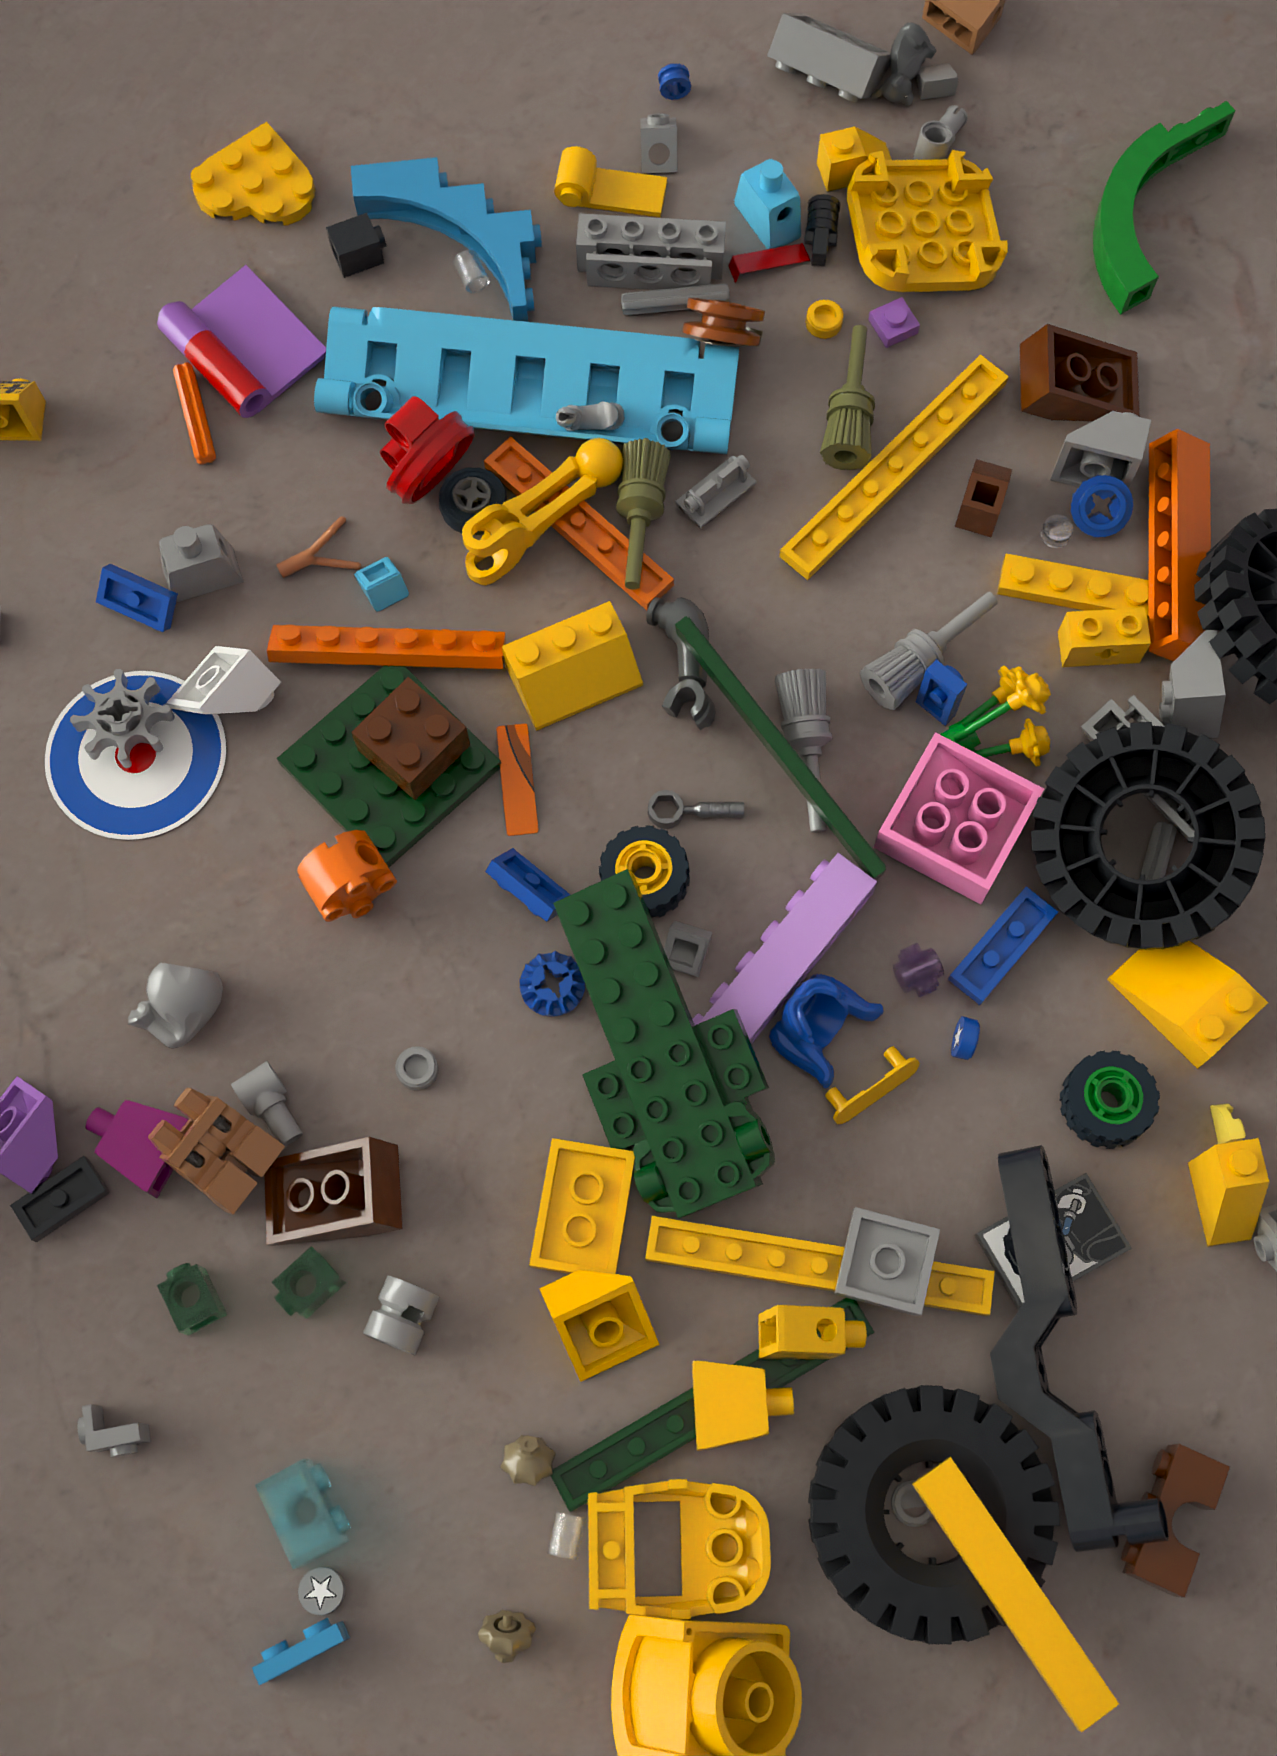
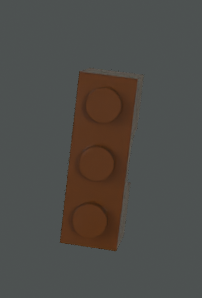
(1180, 1479)

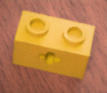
(1103, 637)

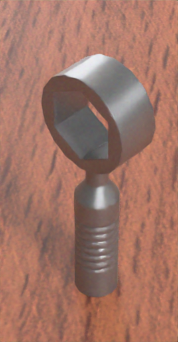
(701, 809)

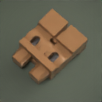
(218, 1178)

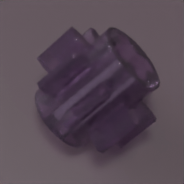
(918, 970)

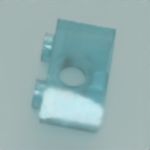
(282, 1495)

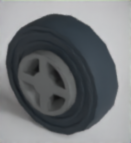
(463, 490)

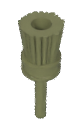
(850, 414)
(641, 497)

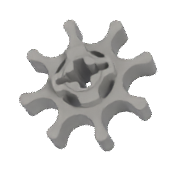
(122, 718)

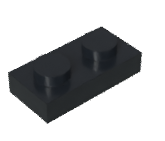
(59, 1199)

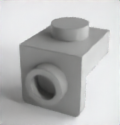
(119, 1440)

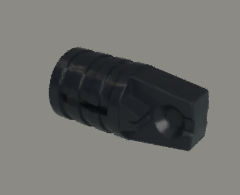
(822, 226)

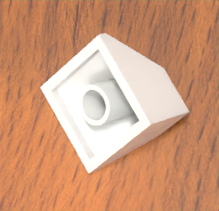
(226, 683)

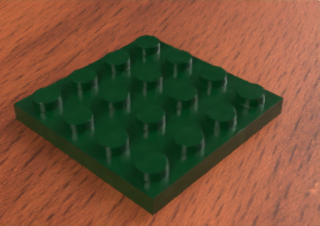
(360, 793)

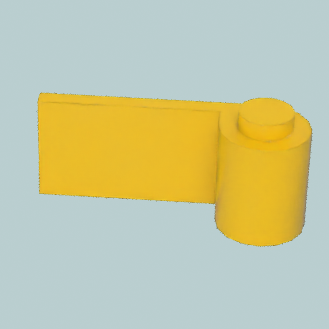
(587, 186)

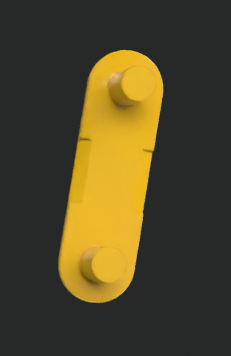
(848, 1109)

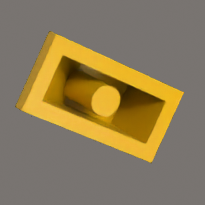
(842, 152)

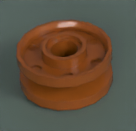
(723, 321)

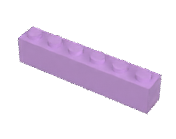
(793, 945)

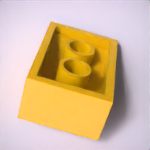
(1188, 997)

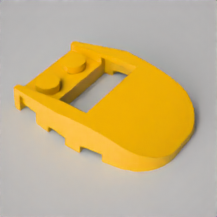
(720, 1544)

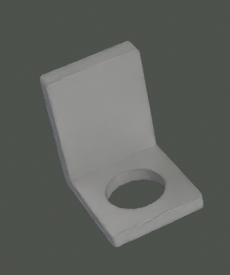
(658, 129)

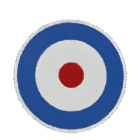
(157, 789)

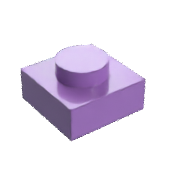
(894, 322)

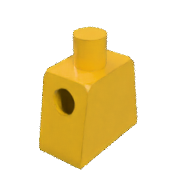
(792, 1332)
(734, 1403)

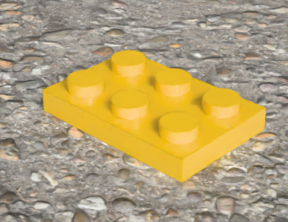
(582, 1208)

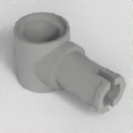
(938, 136)
(264, 1095)

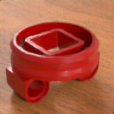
(423, 448)

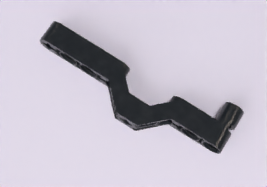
(1021, 1375)

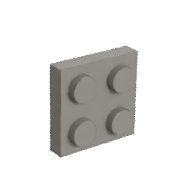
(887, 1262)

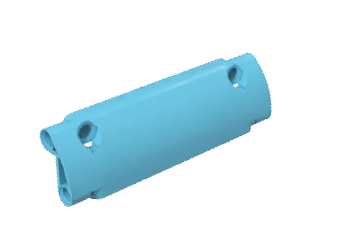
(523, 372)

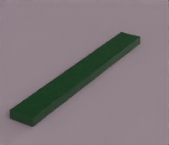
(780, 748)
(666, 1429)

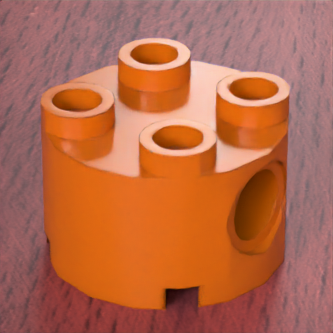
(345, 875)

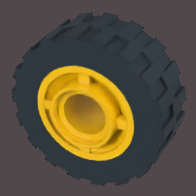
(656, 850)

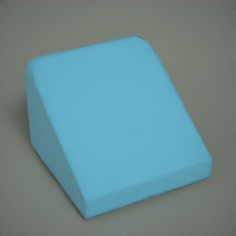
(382, 584)

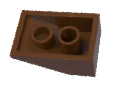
(1076, 376)
(334, 1193)

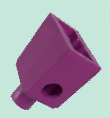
(127, 1143)

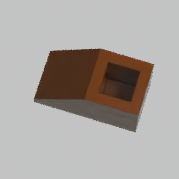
(983, 498)

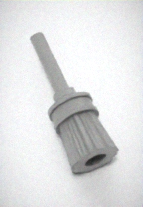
(903, 668)
(805, 721)

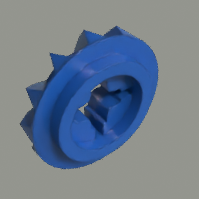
(1120, 506)
(544, 1000)

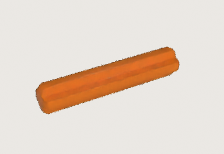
(194, 413)

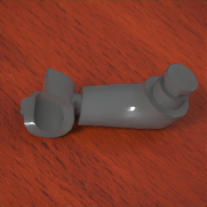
(690, 673)

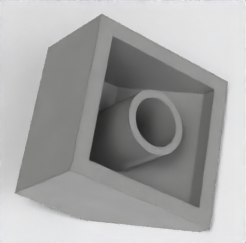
(1103, 447)
(1195, 689)

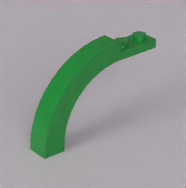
(1116, 250)

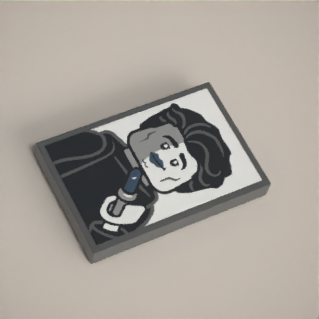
(1087, 1229)

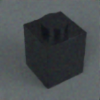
(356, 244)

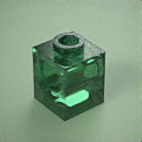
(327, 1283)
(204, 1312)

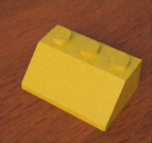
(572, 665)

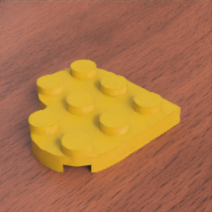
(255, 178)

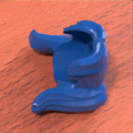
(813, 1020)

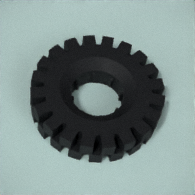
(1241, 599)
(1151, 761)
(849, 1494)

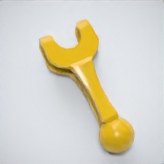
(509, 529)

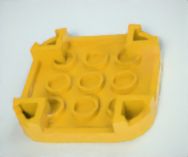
(925, 223)

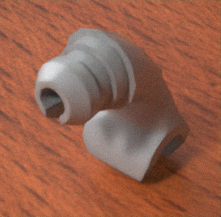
(591, 417)

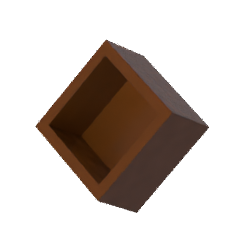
(411, 738)

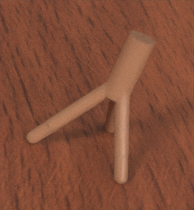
(308, 557)

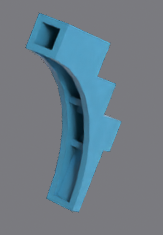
(421, 195)

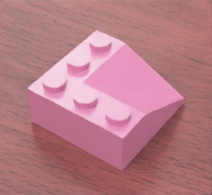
(957, 818)

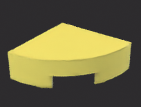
(1225, 1126)

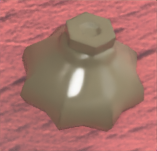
(528, 1460)
(506, 1634)

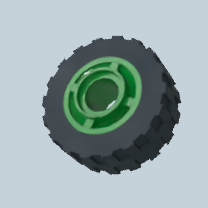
(1130, 1086)

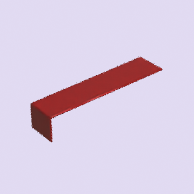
(767, 259)

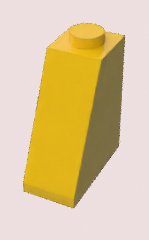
(1229, 1190)

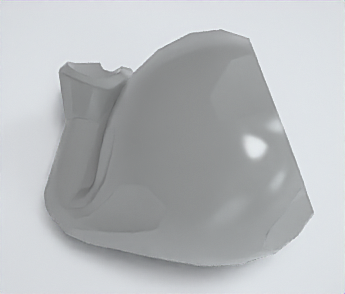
(177, 1003)

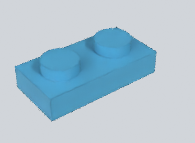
(283, 1658)

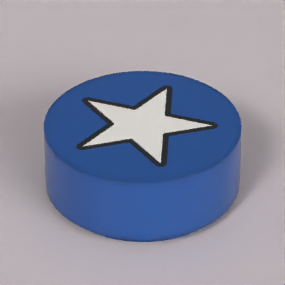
(965, 1038)

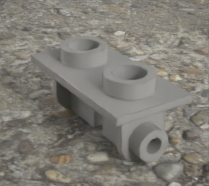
(717, 490)

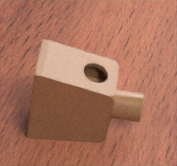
(964, 20)

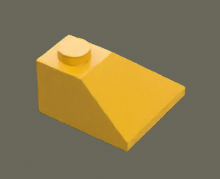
(599, 1319)

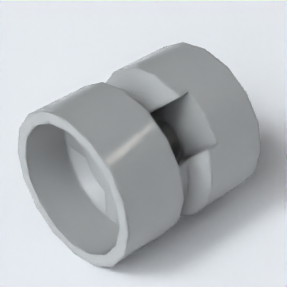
(396, 1330)

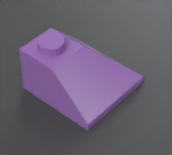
(26, 1135)

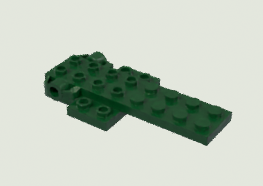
(673, 1083)

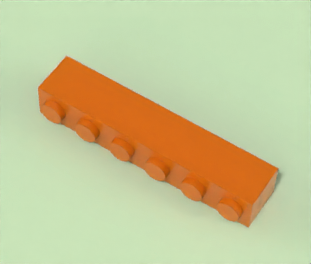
(1177, 539)

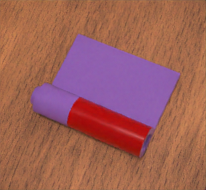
(243, 341)

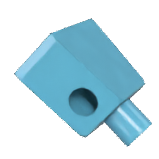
(770, 204)

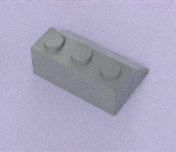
(828, 56)

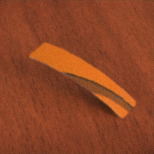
(517, 779)

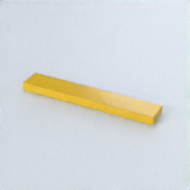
(1016, 1595)

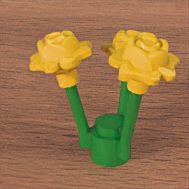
(1019, 691)

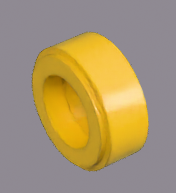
(824, 319)

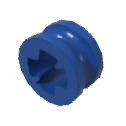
(674, 81)

